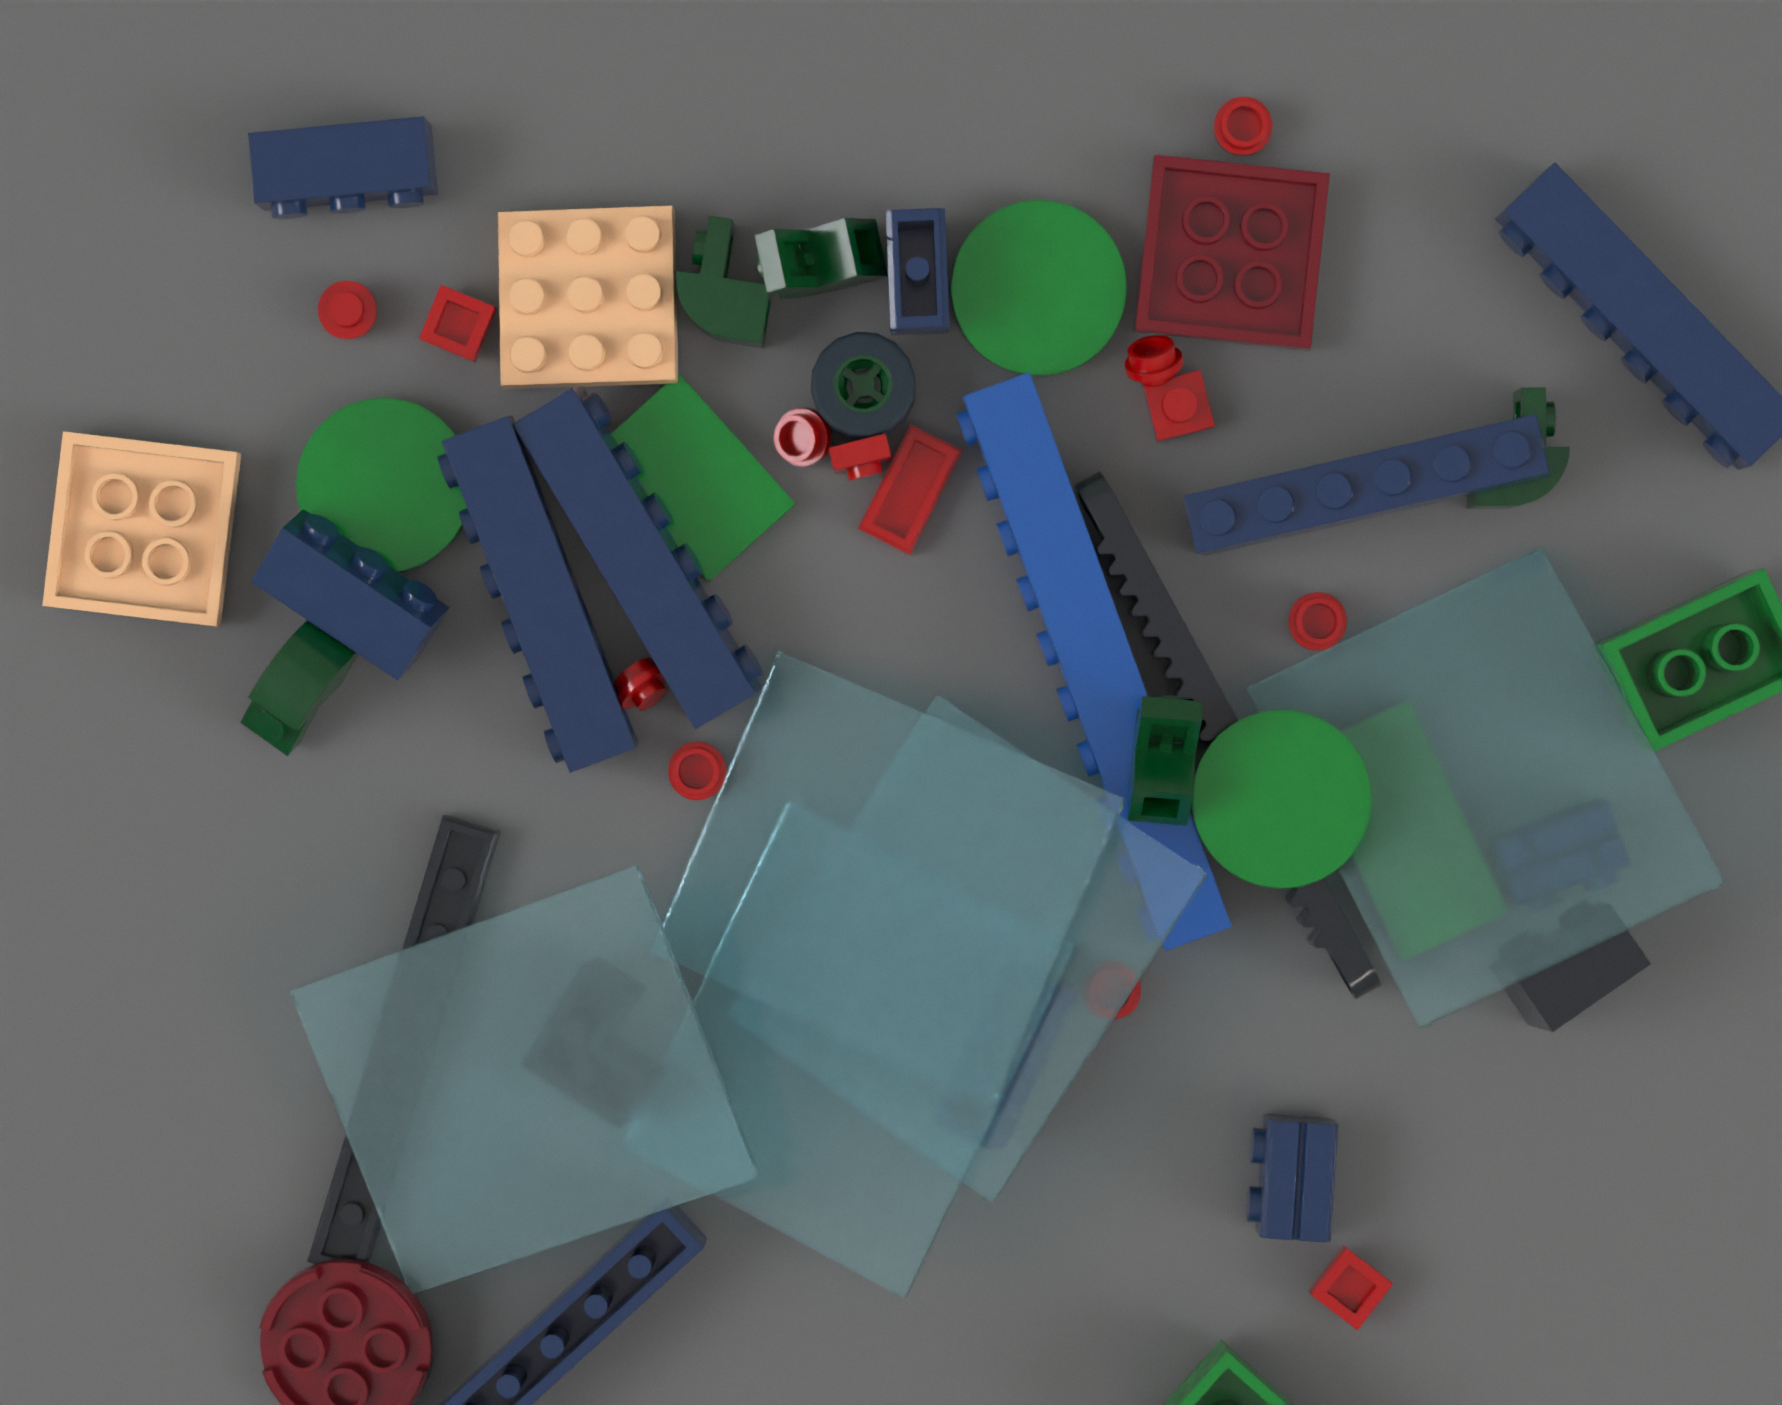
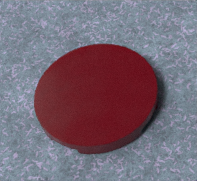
(345, 1338)

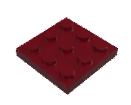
(1232, 252)

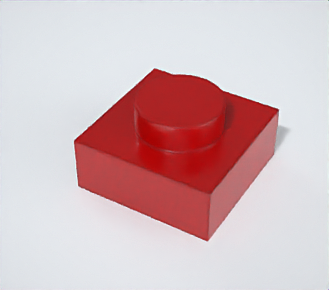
(458, 323)
(1179, 406)
(861, 457)
(1350, 1287)

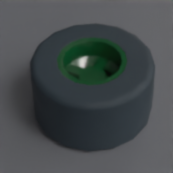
(863, 367)

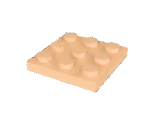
(588, 297)
(141, 529)

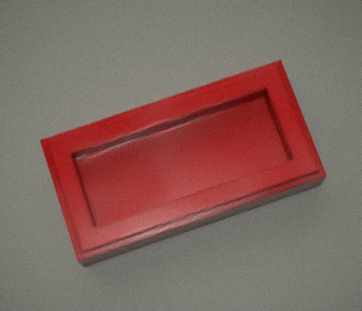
(910, 489)

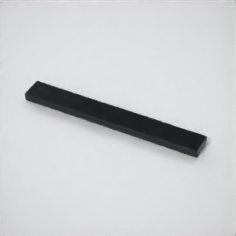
(444, 904)

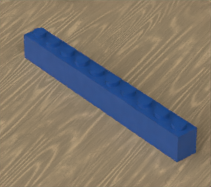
(1076, 610)

